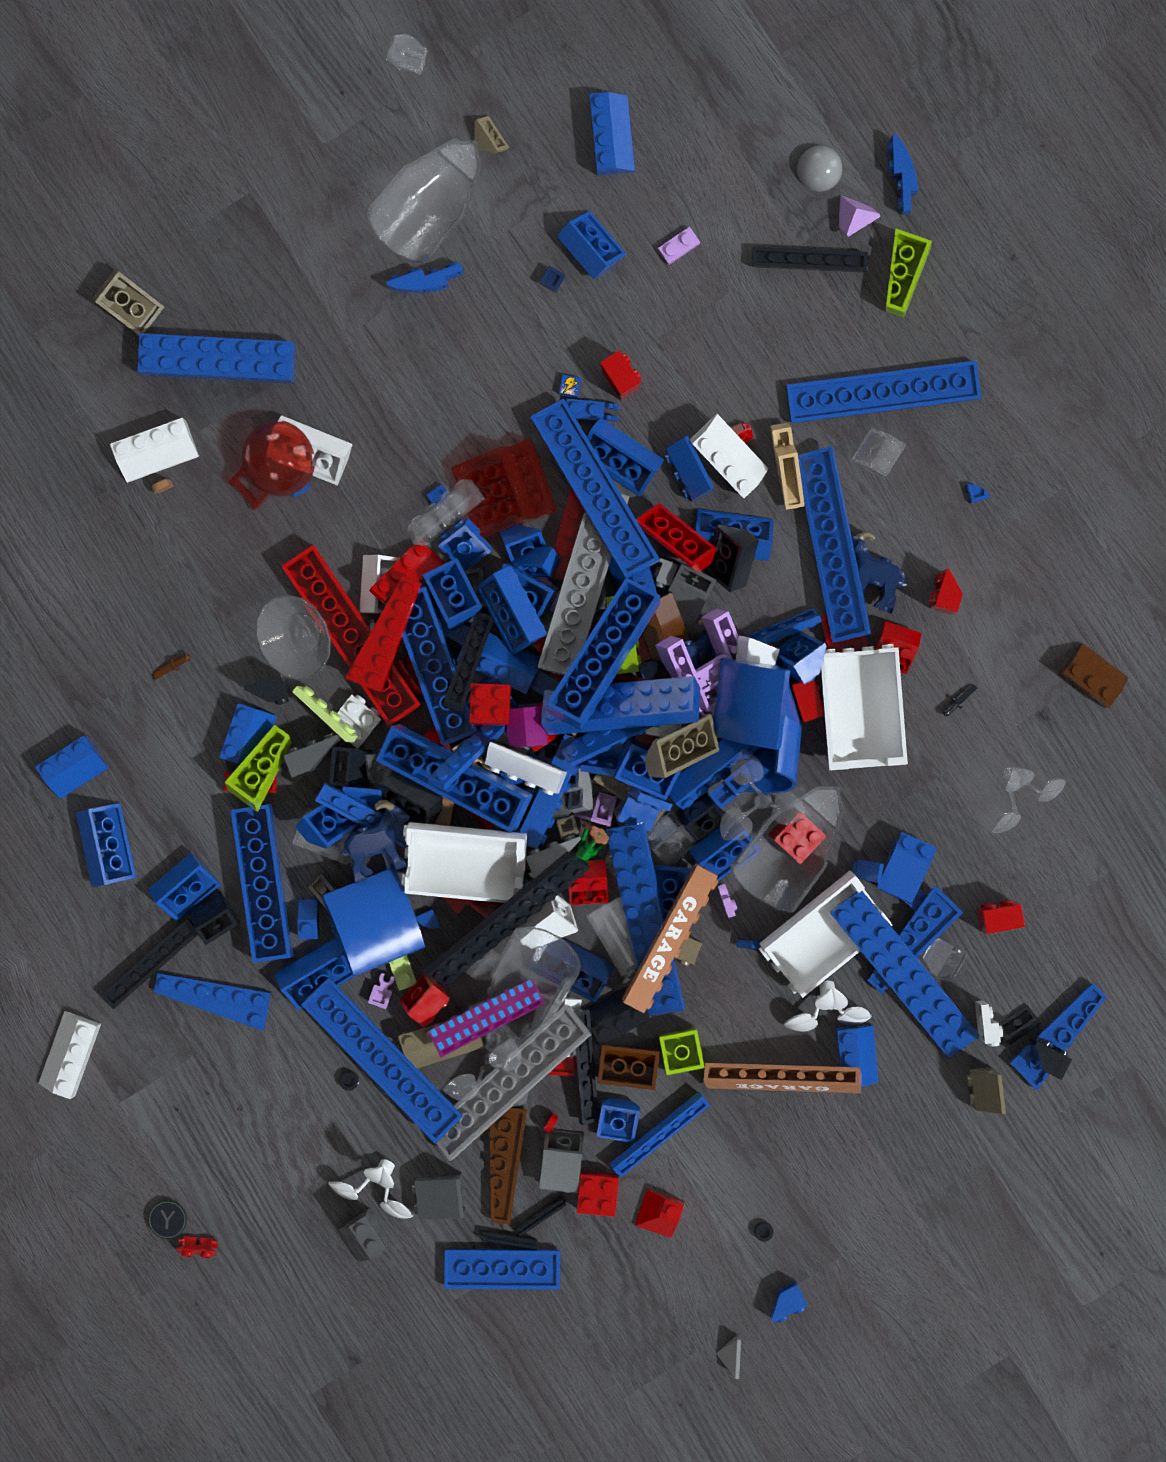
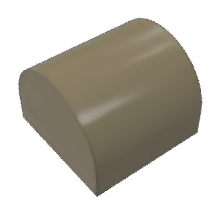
(567, 826)

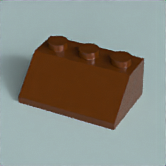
(663, 624)
(1094, 676)
(628, 1067)

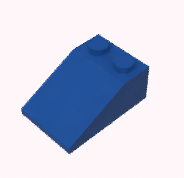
(906, 867)

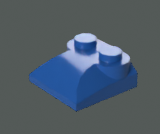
(618, 1120)

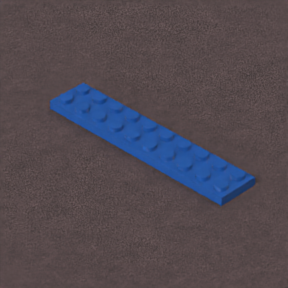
(883, 392)
(594, 489)
(833, 545)
(642, 904)
(904, 973)
(382, 1060)

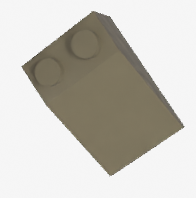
(128, 302)
(986, 1090)

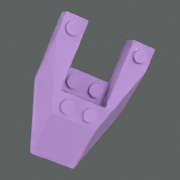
(678, 662)

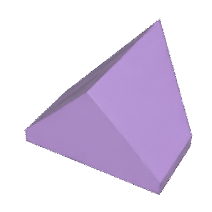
(854, 215)
(602, 809)

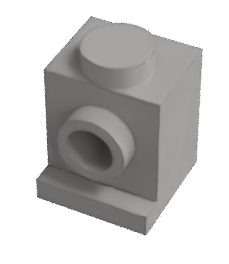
(665, 573)

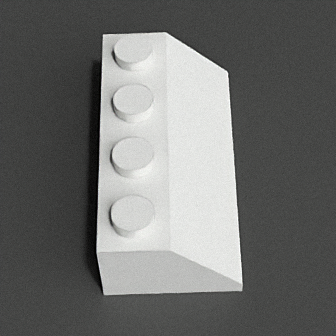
(154, 450)
(329, 452)
(729, 455)
(524, 767)
(69, 1055)

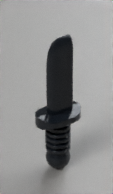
(959, 700)

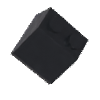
(271, 690)
(701, 817)

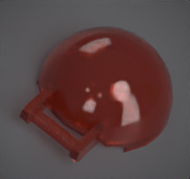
(274, 461)

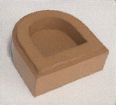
(162, 486)

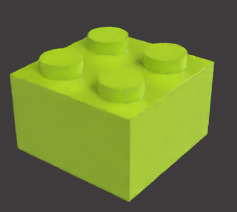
(681, 1051)

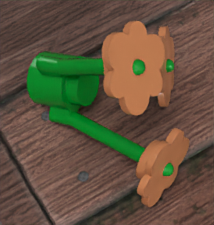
(586, 850)

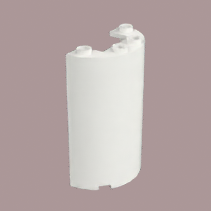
(863, 708)
(463, 862)
(811, 941)

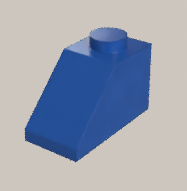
(539, 562)
(867, 870)
(308, 919)

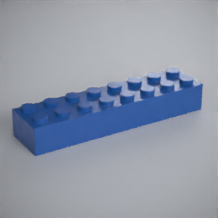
(216, 358)
(603, 654)
(435, 668)
(636, 706)
(473, 790)
(262, 883)

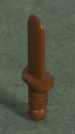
(173, 665)

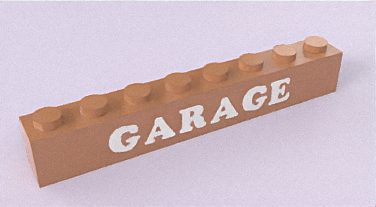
(670, 937)
(783, 1078)

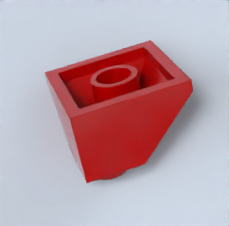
(659, 1213)

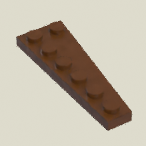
(505, 1153)

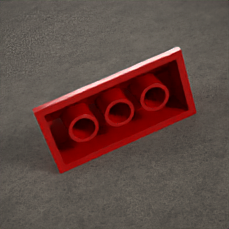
(677, 537)

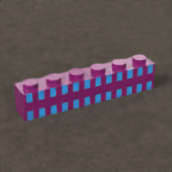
(486, 1017)

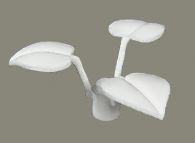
(829, 999)
(381, 1176)

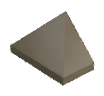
(488, 136)

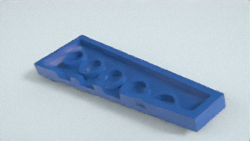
(598, 742)
(924, 927)
(229, 1001)
(1060, 1032)

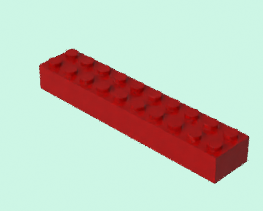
(347, 629)

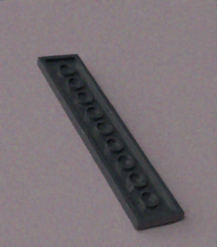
(506, 918)

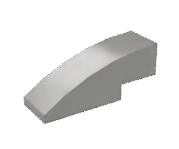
(580, 793)

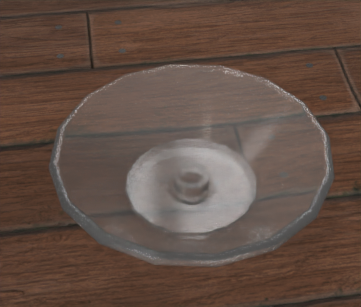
(281, 638)

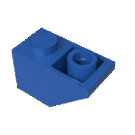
(788, 1301)

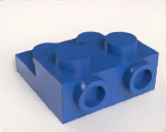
(464, 543)

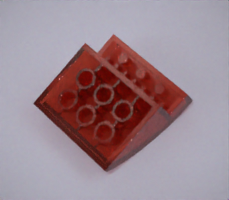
(511, 486)

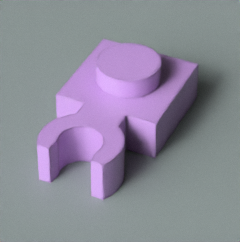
(729, 905)
(381, 994)

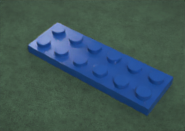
(502, 1269)

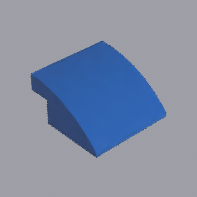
(751, 703)
(373, 921)

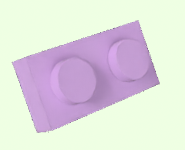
(679, 245)

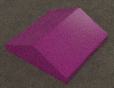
(526, 727)

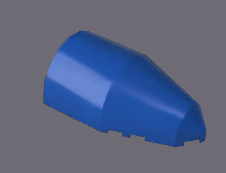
(784, 775)

